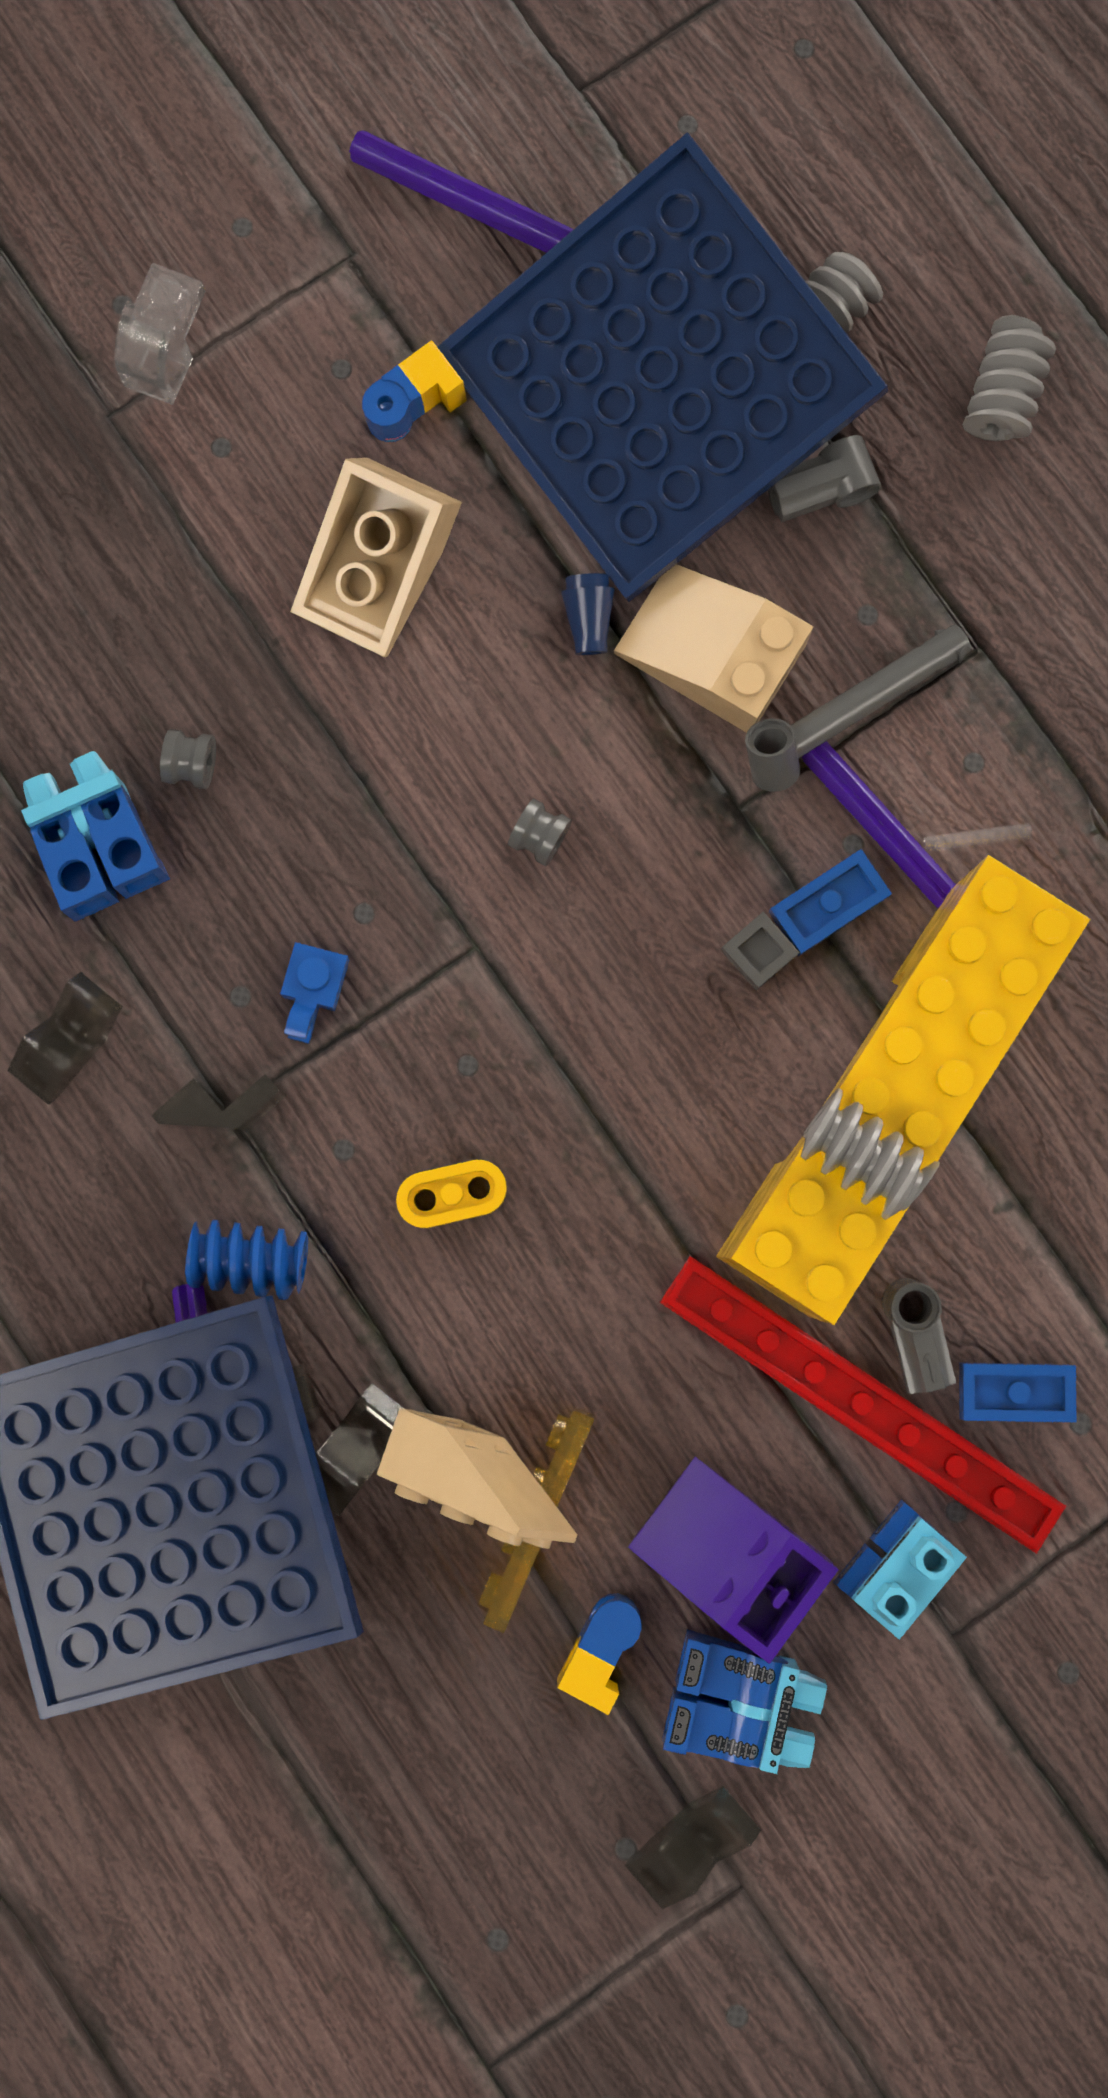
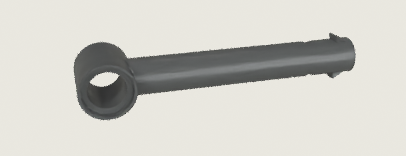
(777, 746)

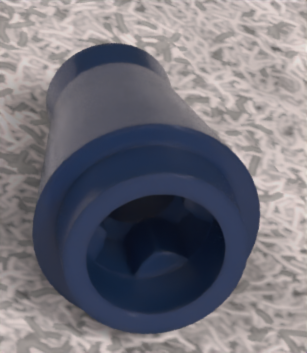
(588, 610)

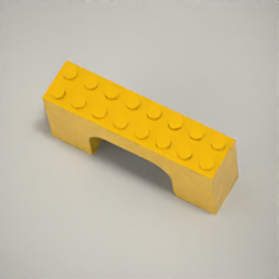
(918, 1071)

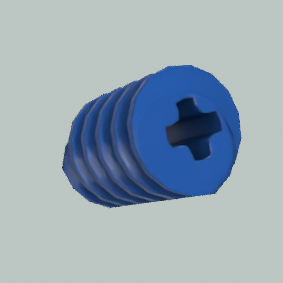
(246, 1260)

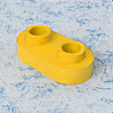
(452, 1193)

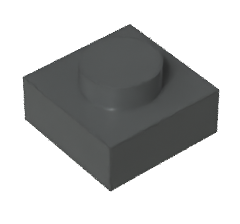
(759, 951)

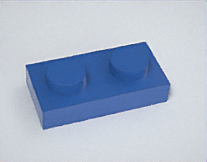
(830, 902)
(1017, 1392)

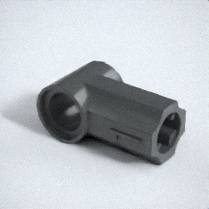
(838, 475)
(919, 1341)

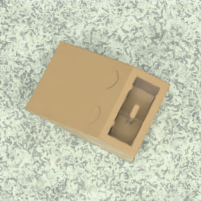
(472, 1477)

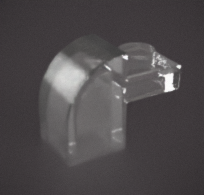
(153, 331)

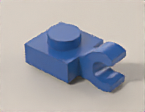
(313, 982)

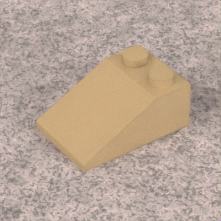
(374, 554)
(715, 644)

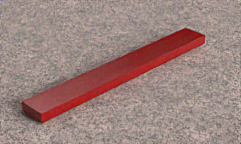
(863, 1404)

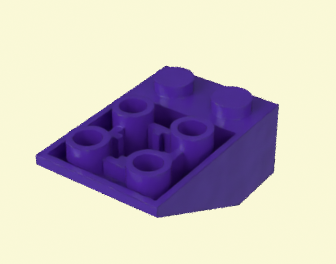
(733, 1559)

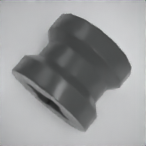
(188, 759)
(539, 832)

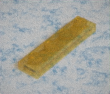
(503, 1591)

